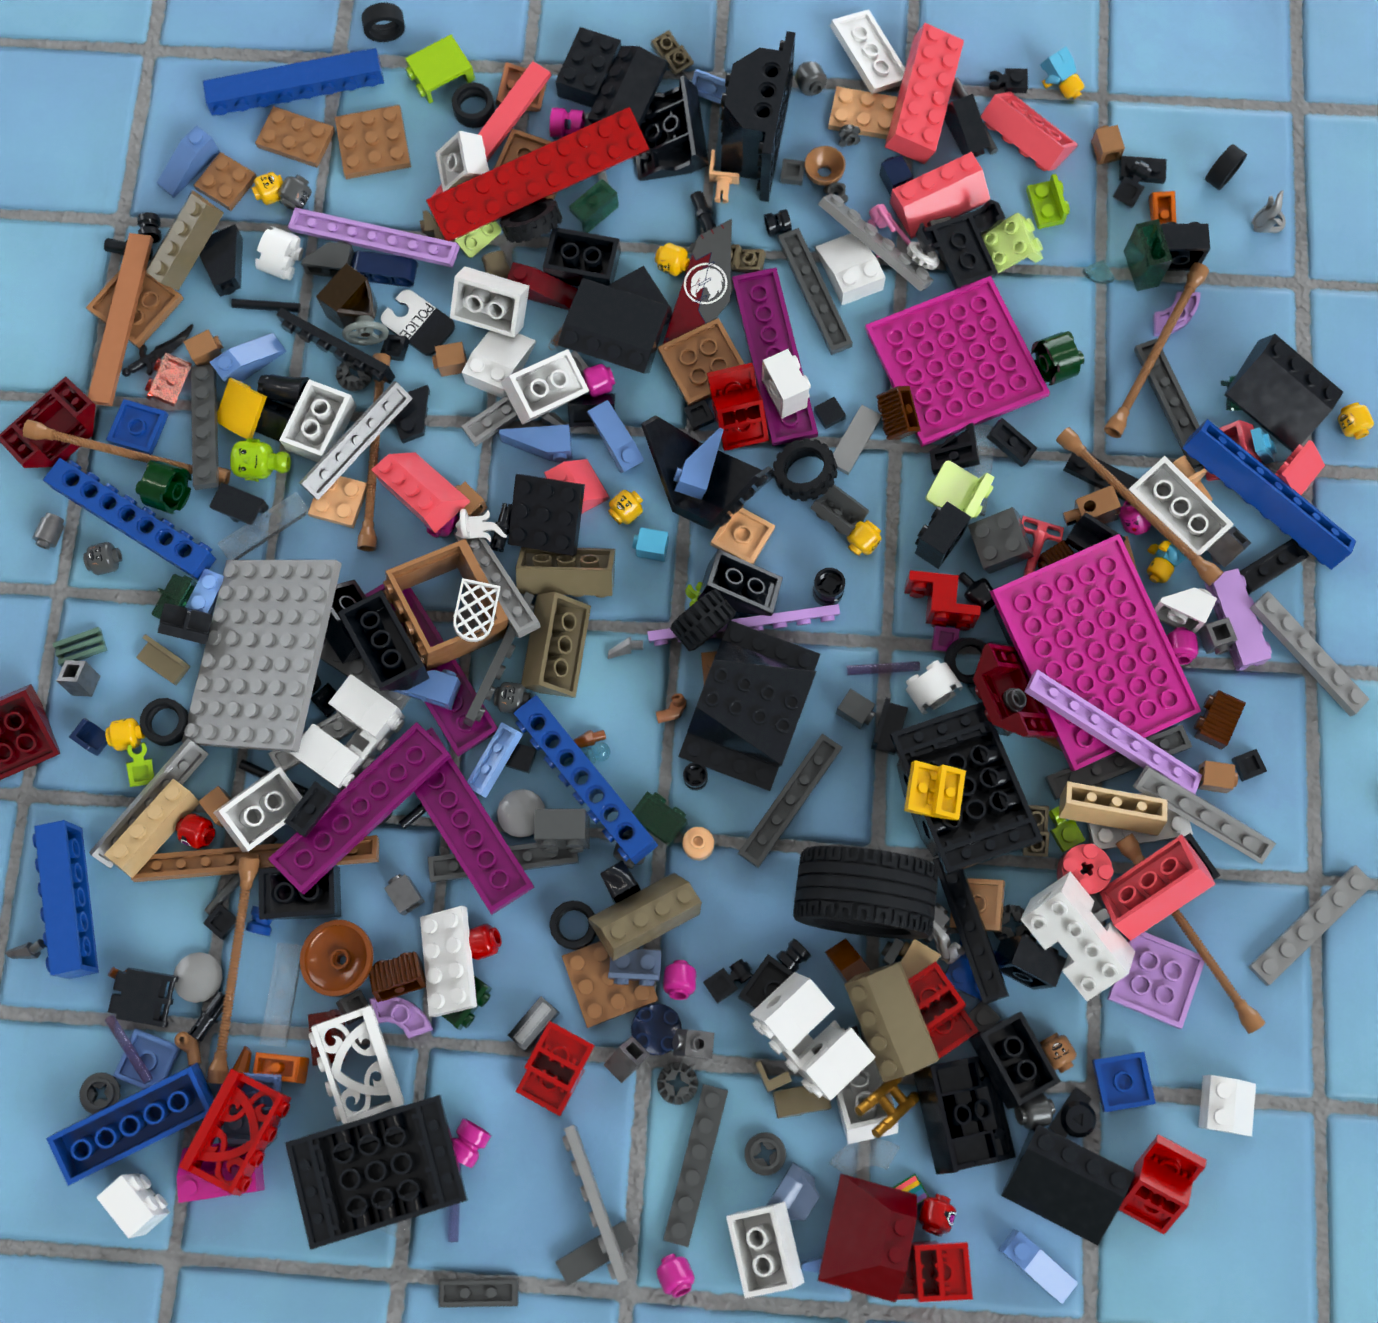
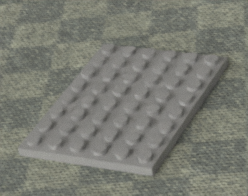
(262, 654)

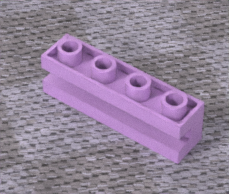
(1235, 603)

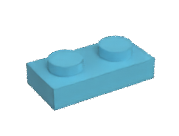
(1263, 445)

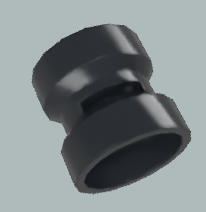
(777, 222)
(149, 225)
(694, 772)
(793, 956)

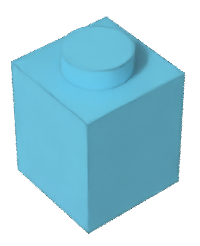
(651, 544)

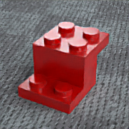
(738, 406)
(942, 599)
(941, 1009)
(555, 1068)
(1162, 1184)
(937, 1272)

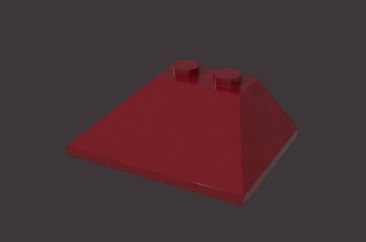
(60, 409)
(1001, 670)
(869, 1238)

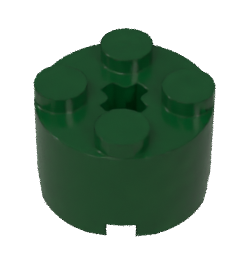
(1057, 357)
(164, 486)

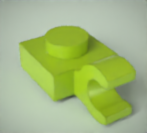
(1066, 832)

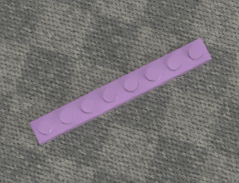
(374, 237)
(778, 620)
(1110, 730)

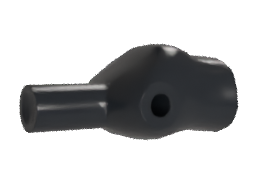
(977, 592)

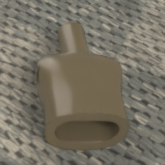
(496, 264)

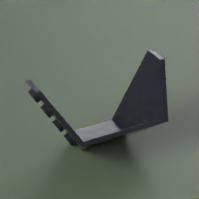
(729, 484)

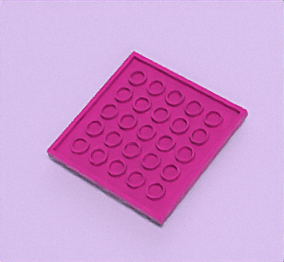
(958, 359)

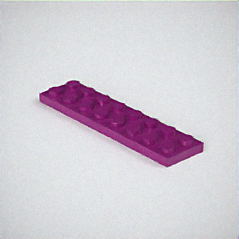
(767, 334)
(450, 721)
(360, 808)
(472, 836)

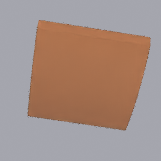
(509, 78)

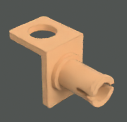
(722, 180)
(1195, 477)

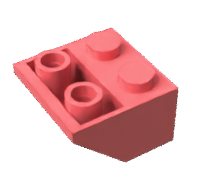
(1301, 467)

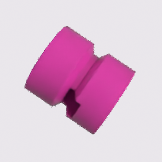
(559, 121)
(469, 1140)

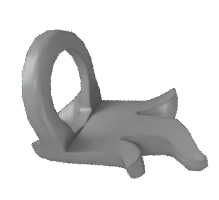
(1265, 218)
(948, 951)

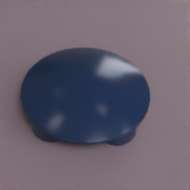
(655, 1028)

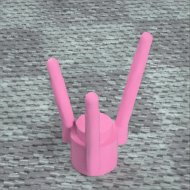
(882, 218)

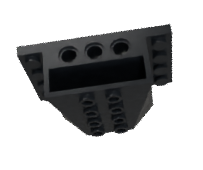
(756, 113)
(750, 705)
(993, 806)
(375, 1171)

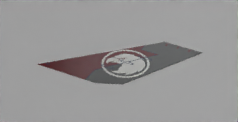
(705, 284)

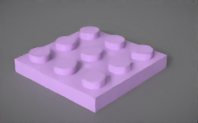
(1159, 980)

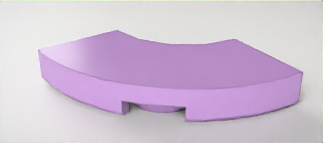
(1160, 318)
(403, 1014)

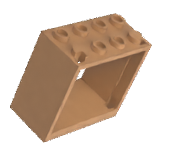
(425, 568)

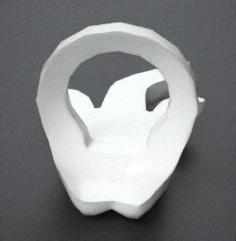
(476, 526)

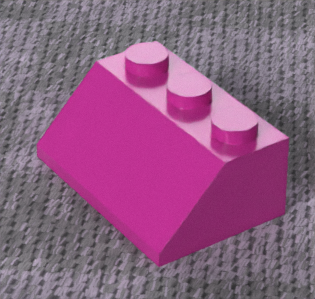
(195, 1188)

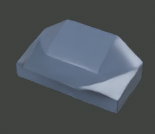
(798, 1193)

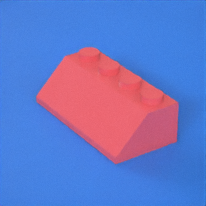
(1027, 131)
(940, 193)
(420, 488)
(1156, 888)

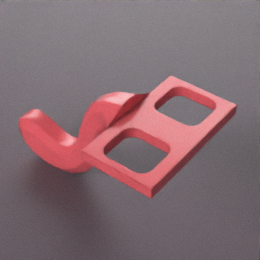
(1040, 536)

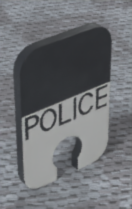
(422, 325)

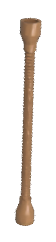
(1118, 422)
(38, 431)
(367, 537)
(1207, 570)
(1248, 1016)
(219, 1068)

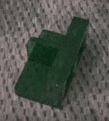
(595, 205)
(176, 593)

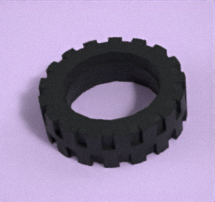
(531, 221)
(799, 450)

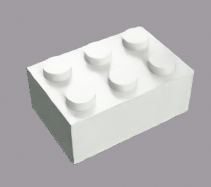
(489, 301)
(317, 421)
(259, 809)
(765, 1250)

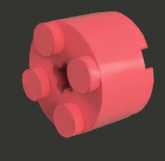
(1094, 859)

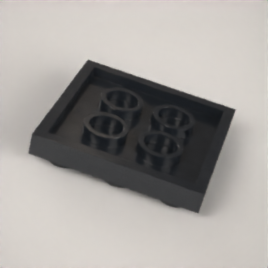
(546, 514)

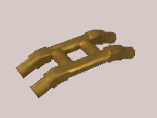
(894, 1114)

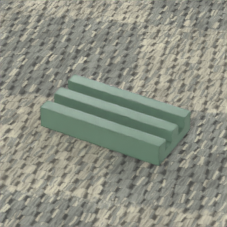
(78, 638)

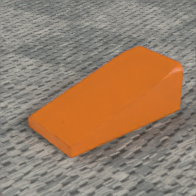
(1163, 206)
(292, 1068)

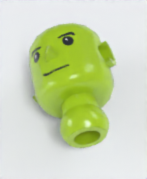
(257, 460)

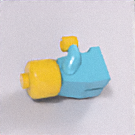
(1061, 71)
(1163, 565)

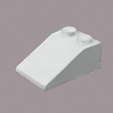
(851, 268)
(495, 360)
(544, 386)
(858, 1127)

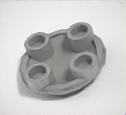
(517, 812)
(198, 977)

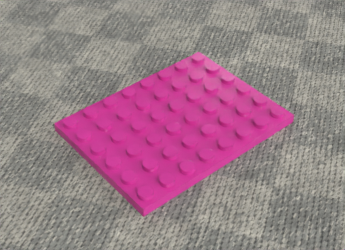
(1100, 638)

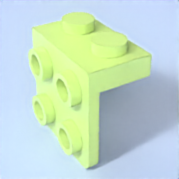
(478, 239)
(1012, 242)
(959, 489)

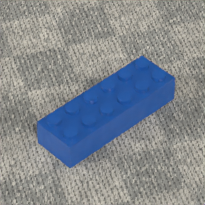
(65, 900)
(131, 1124)

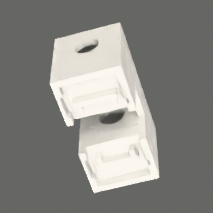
(375, 721)
(1095, 953)
(826, 1061)

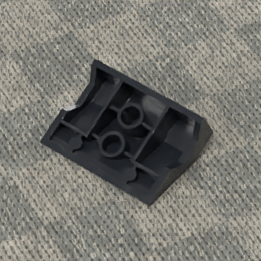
(673, 134)
(963, 1116)

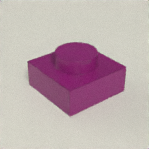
(944, 637)

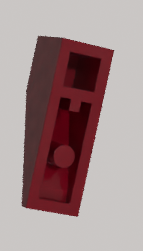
(543, 287)

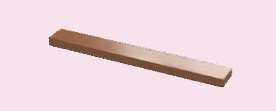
(120, 319)

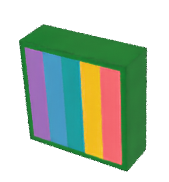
(913, 1185)

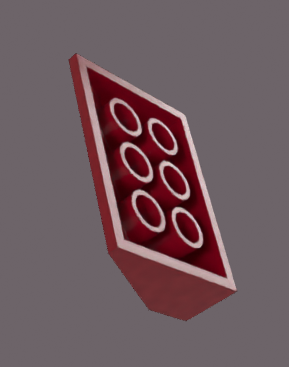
(24, 732)

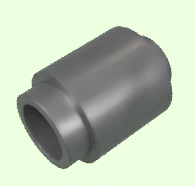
(48, 531)

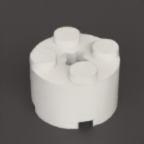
(279, 253)
(933, 686)

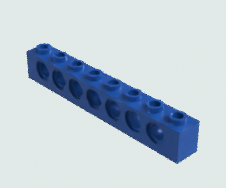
(61, 480)
(536, 712)

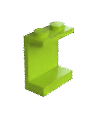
(437, 66)

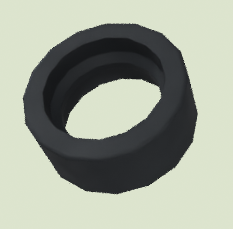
(383, 12)
(473, 90)
(1225, 166)
(951, 654)
(151, 710)
(555, 920)

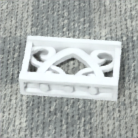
(385, 1086)

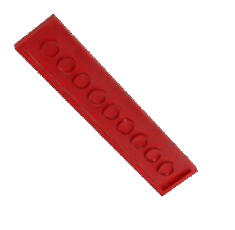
(537, 175)

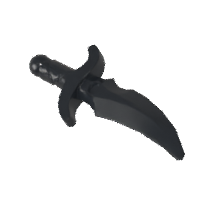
(159, 351)

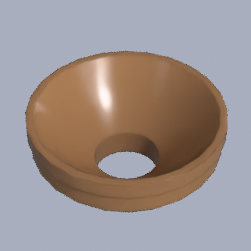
(824, 157)

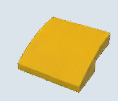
(240, 408)
(935, 790)

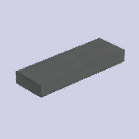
(590, 1256)
(478, 1292)

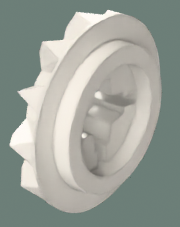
(928, 260)

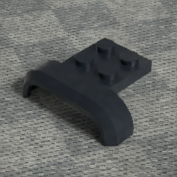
(962, 245)

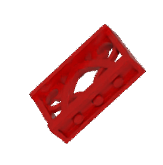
(219, 1112)

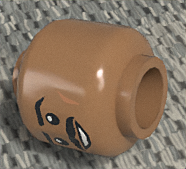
(1059, 1052)

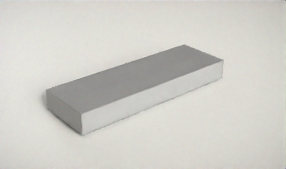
(855, 438)

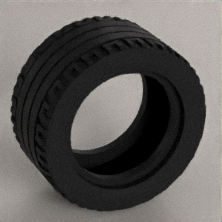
(866, 892)

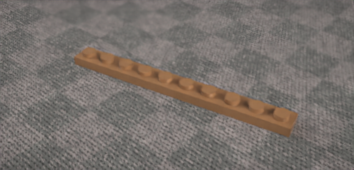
(226, 860)

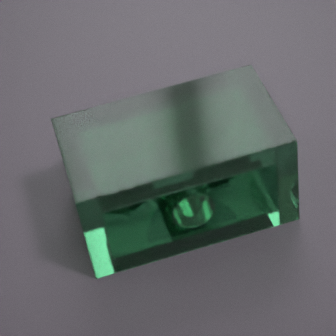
(659, 818)

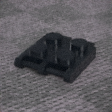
(142, 996)

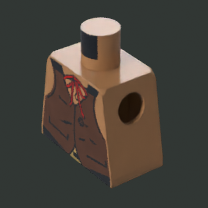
(1101, 504)

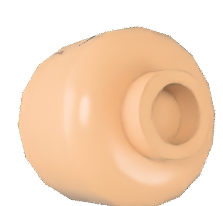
(698, 843)

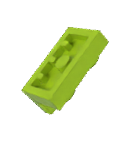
(1048, 202)

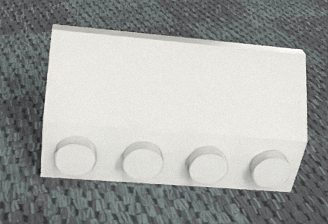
(1181, 506)

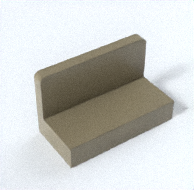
(162, 661)
(775, 1082)

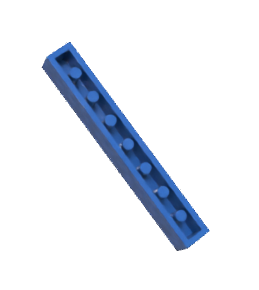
(293, 82)
(1269, 495)

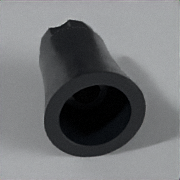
(282, 388)

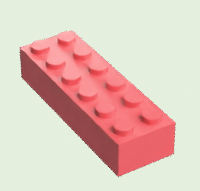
(924, 93)

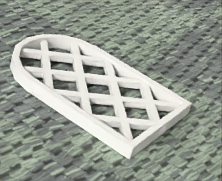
(474, 616)

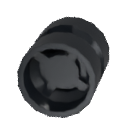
(828, 586)

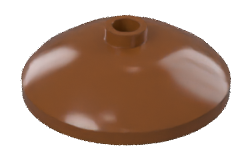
(322, 956)

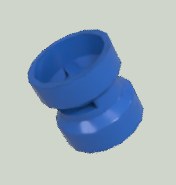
(258, 926)

